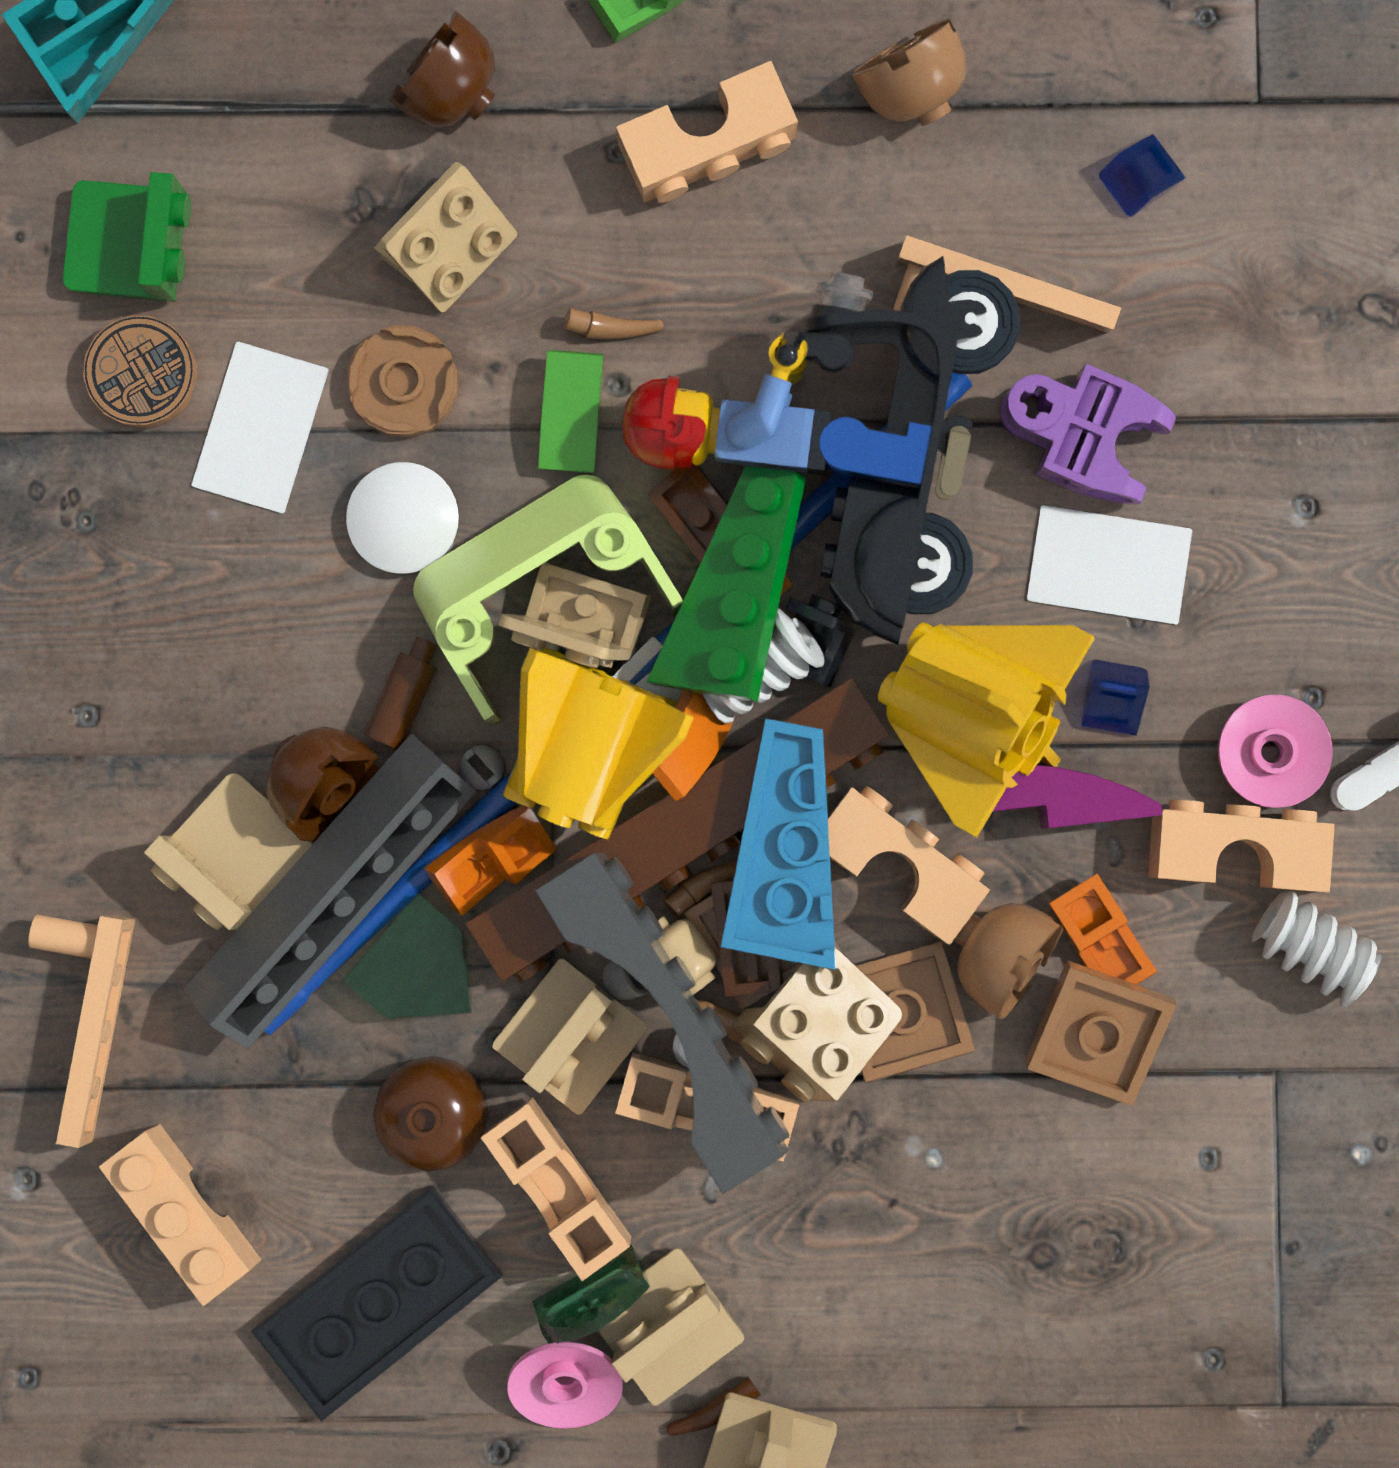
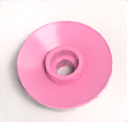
(1302, 746)
(564, 1385)

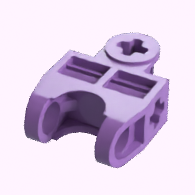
(1061, 421)

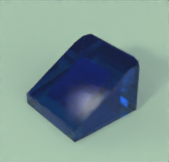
(1141, 175)
(1115, 697)

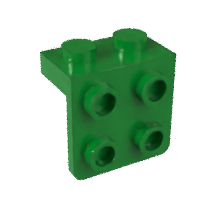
(127, 238)

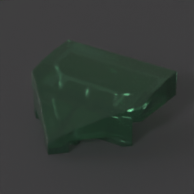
(416, 966)
(589, 1305)

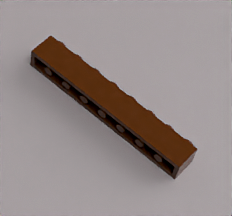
(673, 833)

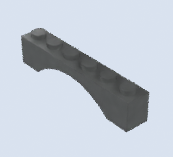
(729, 1123)

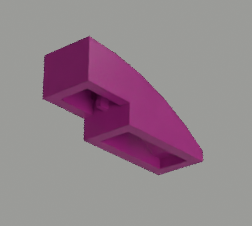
(1075, 798)

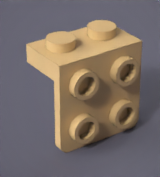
(582, 614)
(227, 853)
(820, 1028)

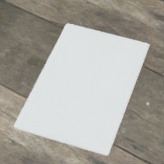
(260, 427)
(1109, 564)

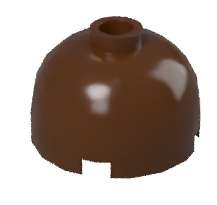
(448, 76)
(317, 778)
(430, 1113)

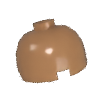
(916, 75)
(1004, 954)

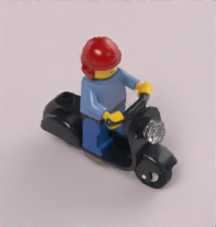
(888, 547)

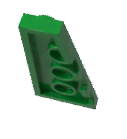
(733, 601)

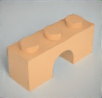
(668, 159)
(1291, 850)
(943, 889)
(663, 1096)
(559, 1186)
(196, 1241)

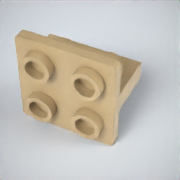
(447, 237)
(569, 1036)
(671, 1330)
(768, 1437)

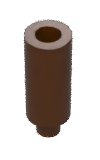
(403, 695)

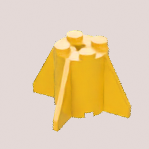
(980, 707)
(587, 741)

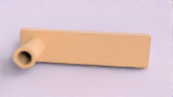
(1024, 288)
(109, 950)

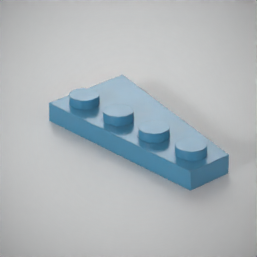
(783, 865)

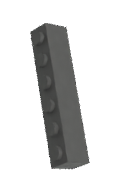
(328, 892)

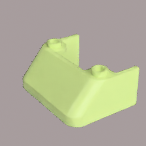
(457, 583)

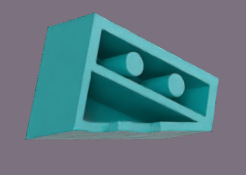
(82, 42)

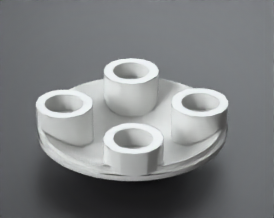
(402, 517)

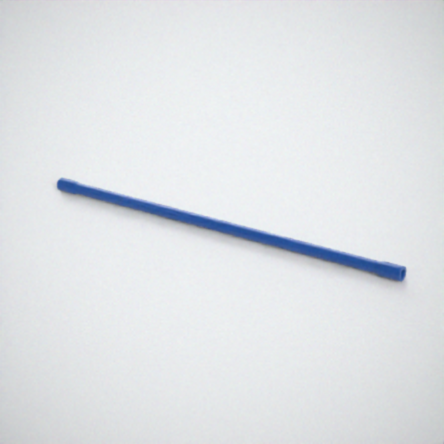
(494, 804)

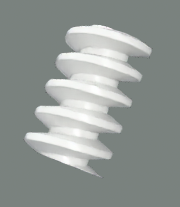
(789, 655)
(1318, 947)

